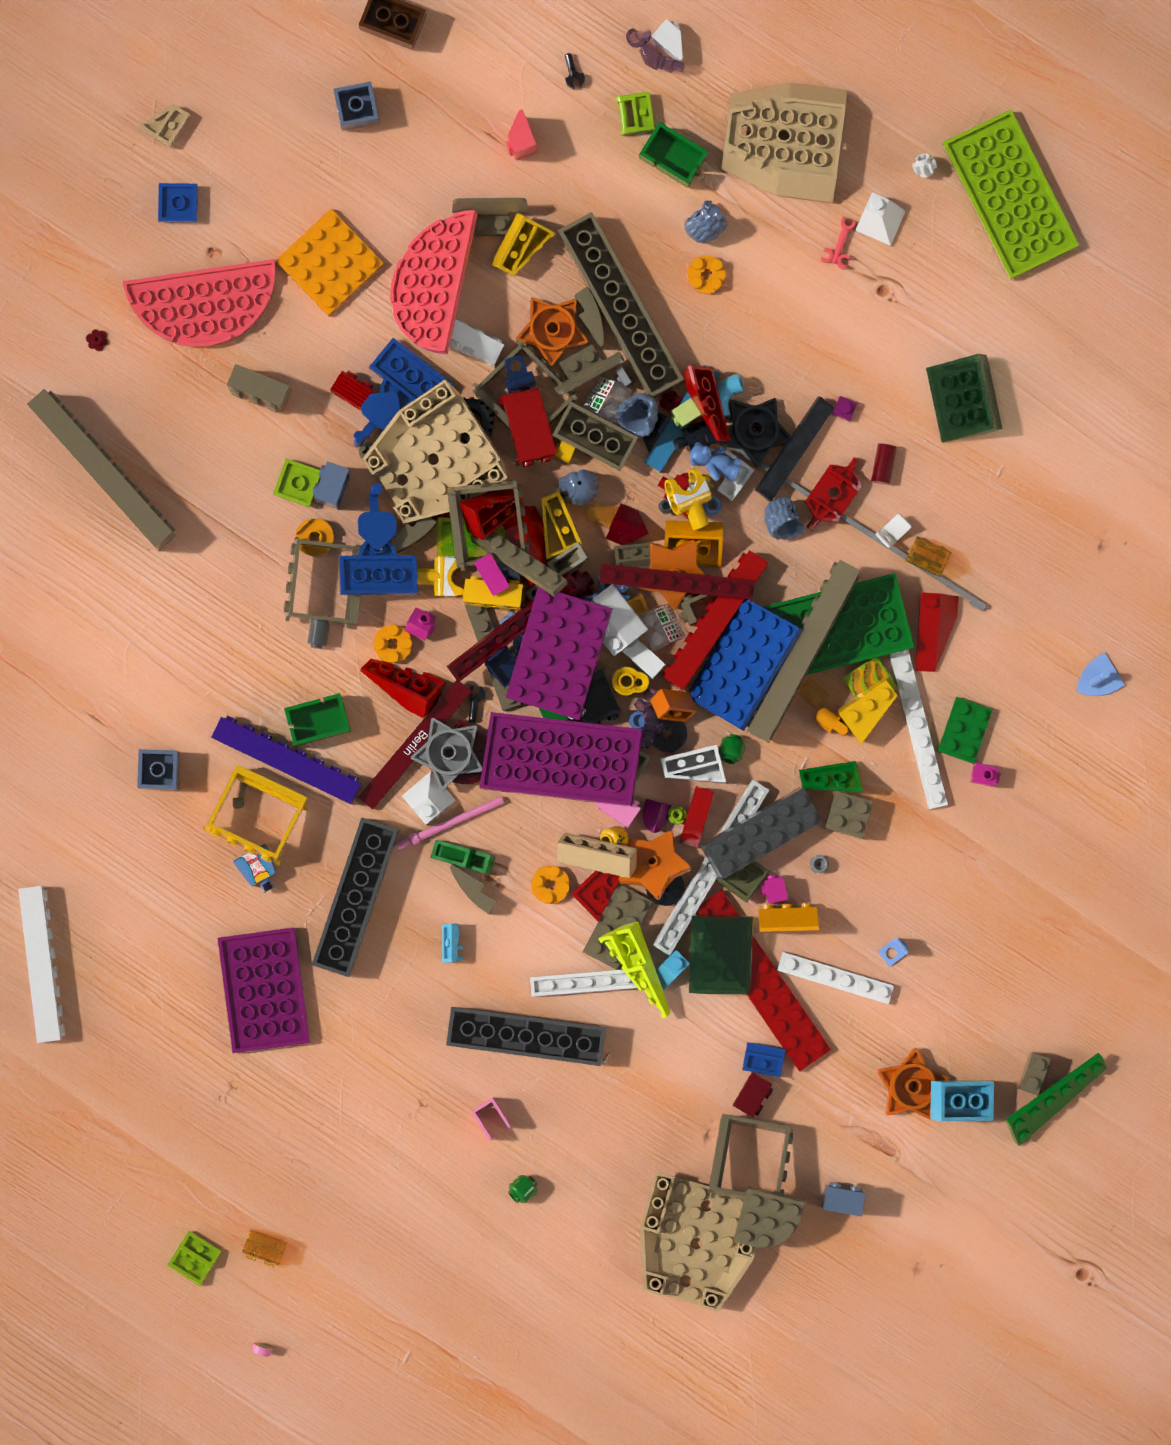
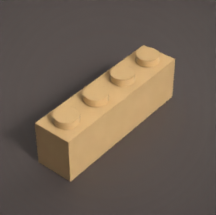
(597, 855)

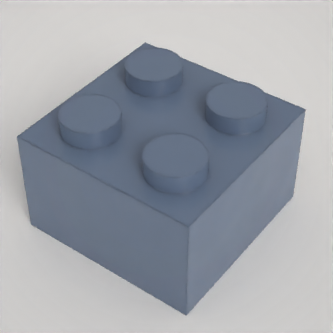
(356, 106)
(332, 485)
(158, 769)
(842, 1199)

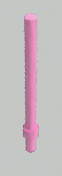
(414, 838)

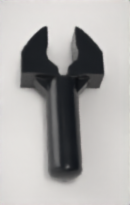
(572, 72)
(474, 703)

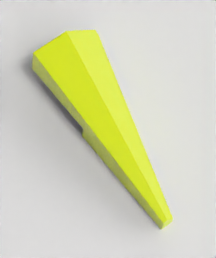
(631, 950)

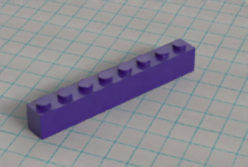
(283, 759)

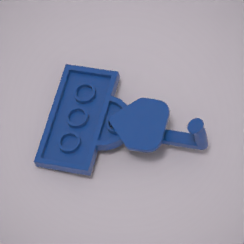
(403, 377)
(376, 570)

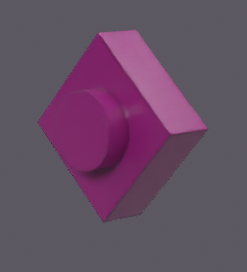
(844, 408)

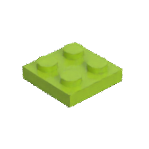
(297, 483)

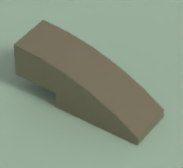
(590, 317)
(410, 535)
(569, 560)
(473, 889)

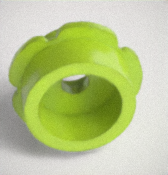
(672, 815)

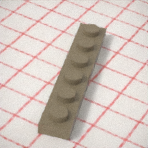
(521, 563)
(482, 626)

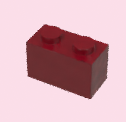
(752, 1095)

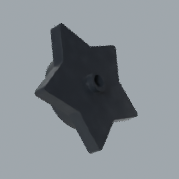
(764, 419)

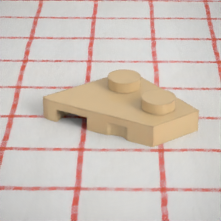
(166, 125)

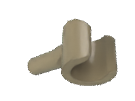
(238, 803)

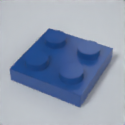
(177, 203)

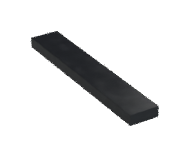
(794, 448)

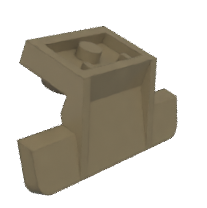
(493, 213)
(583, 367)
(633, 555)

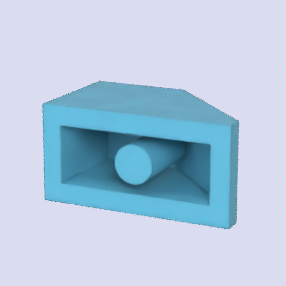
(671, 968)

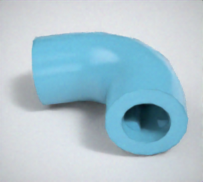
(728, 388)

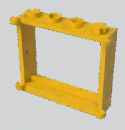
(270, 788)

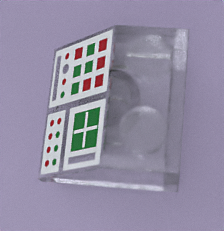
(606, 398)
(662, 627)

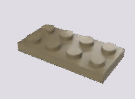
(623, 908)

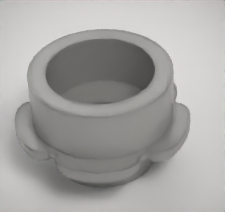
(819, 859)

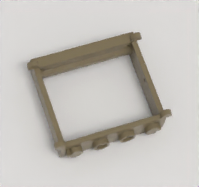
(493, 404)
(457, 517)
(353, 601)
(721, 1152)

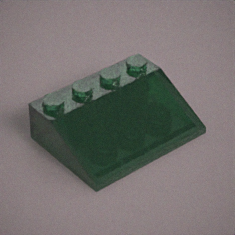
(964, 398)
(720, 954)

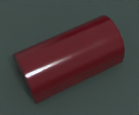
(883, 464)

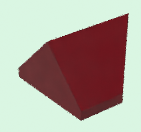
(626, 526)

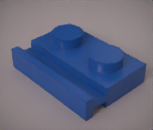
(763, 1059)

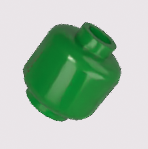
(731, 749)
(522, 1189)

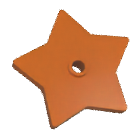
(559, 316)
(674, 559)
(656, 864)
(897, 1079)

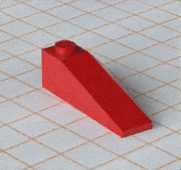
(704, 393)
(534, 534)
(935, 624)
(411, 690)

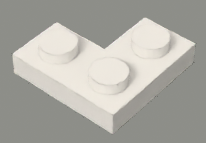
(731, 489)

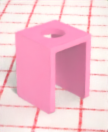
(481, 1123)

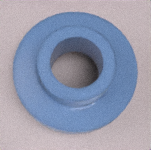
(716, 510)

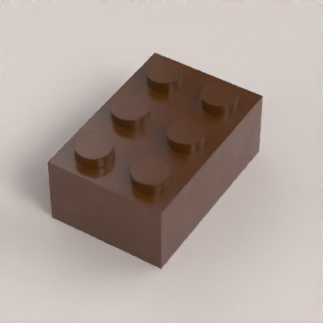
(393, 21)

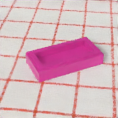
(491, 574)

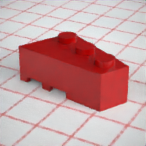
(488, 512)

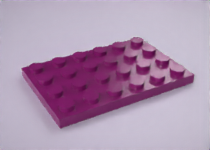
(559, 653)
(263, 990)

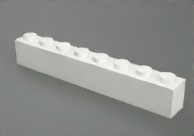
(40, 964)

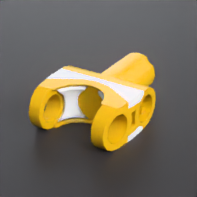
(691, 499)
(441, 577)

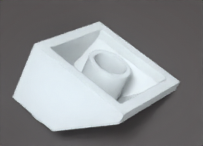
(880, 219)
(428, 798)

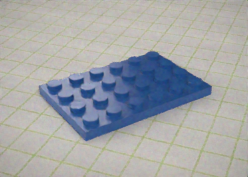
(744, 663)

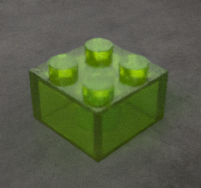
(445, 541)

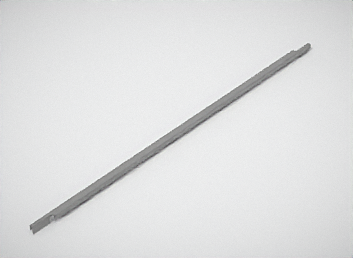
(975, 602)

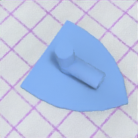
(1099, 678)

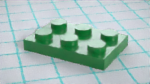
(964, 730)

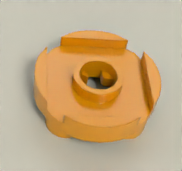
(701, 264)
(315, 526)
(381, 644)
(547, 895)

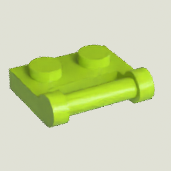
(641, 112)

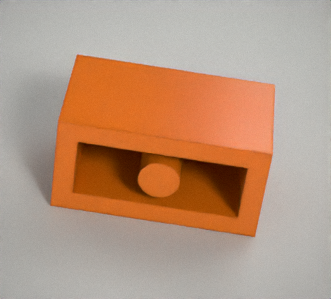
(673, 705)

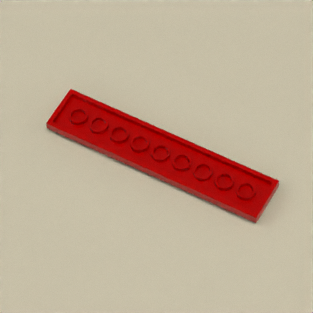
(775, 1000)

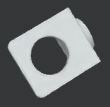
(894, 530)

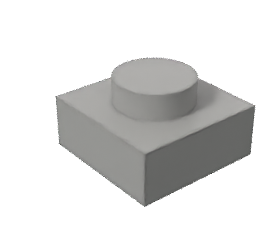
(624, 376)

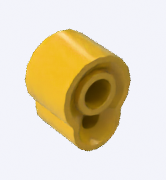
(628, 682)

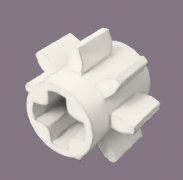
(924, 165)

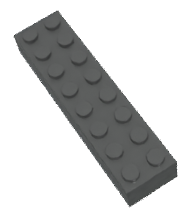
(355, 897)
(525, 1036)

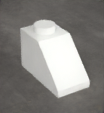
(669, 39)

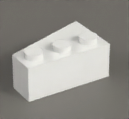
(476, 344)
(695, 765)

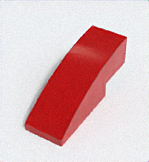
(696, 817)

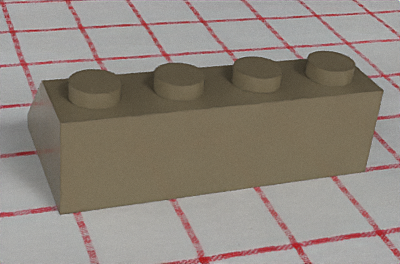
(595, 436)

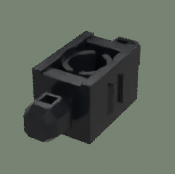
(695, 433)

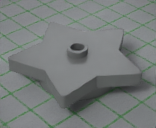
(441, 739)

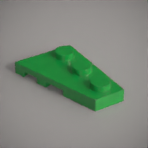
(832, 777)

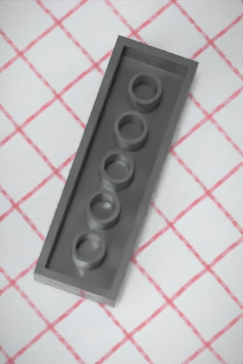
(761, 833)

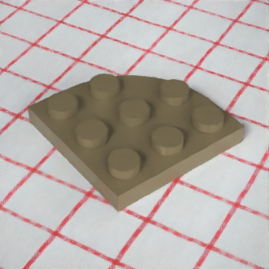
(767, 1218)

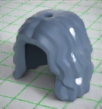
(705, 223)
(638, 414)
(579, 494)
(783, 519)

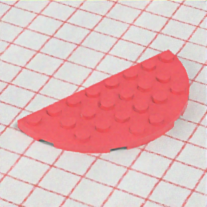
(431, 280)
(203, 304)

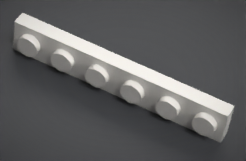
(835, 978)
(580, 983)

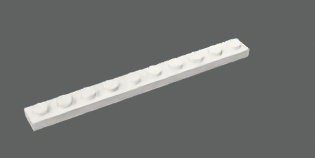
(918, 729)
(705, 875)

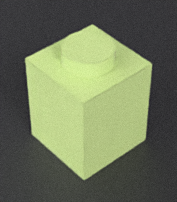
(685, 414)

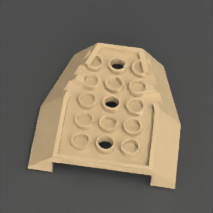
(794, 165)
(427, 427)
(670, 1224)

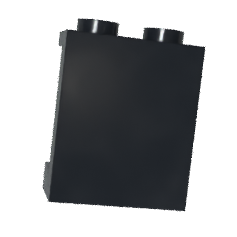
(600, 701)

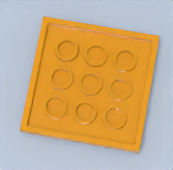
(329, 262)

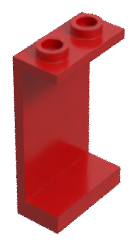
(529, 426)

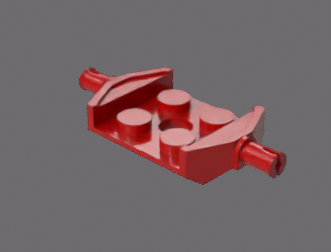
(825, 507)

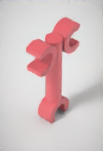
(836, 257)

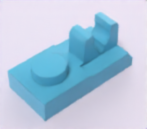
(450, 937)

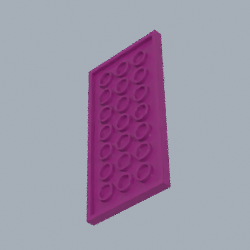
(561, 759)

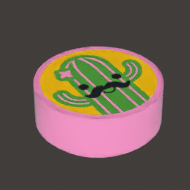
(262, 1349)

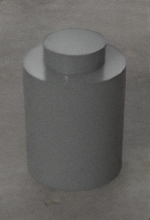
(318, 634)

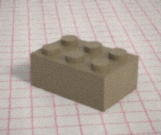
(258, 388)

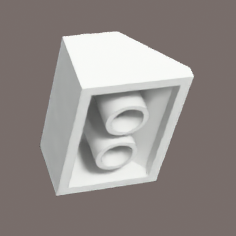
(624, 622)

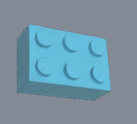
(962, 1100)

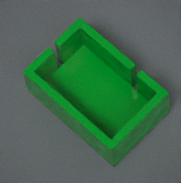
(673, 154)
(317, 720)

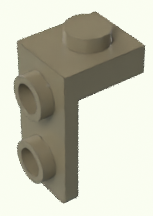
(687, 614)

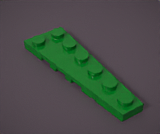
(1043, 1107)

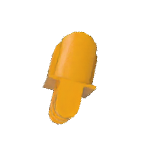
(830, 721)

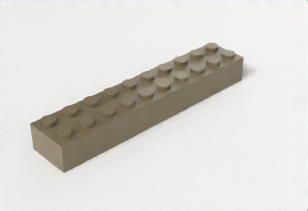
(620, 306)
(97, 464)
(803, 653)

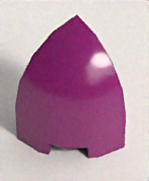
(655, 815)

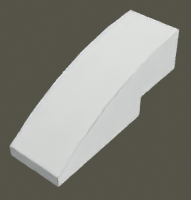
(643, 658)

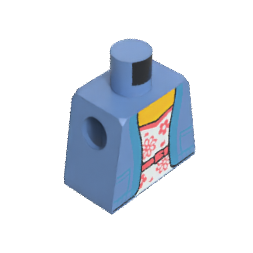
(256, 870)

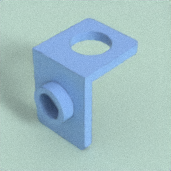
(901, 948)

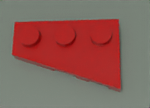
(596, 892)

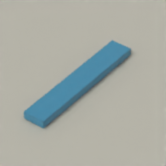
(664, 446)

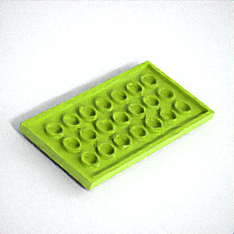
(1010, 194)

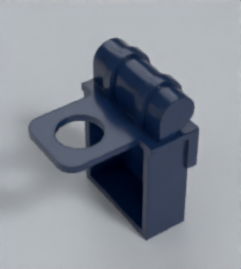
(518, 380)
(502, 666)

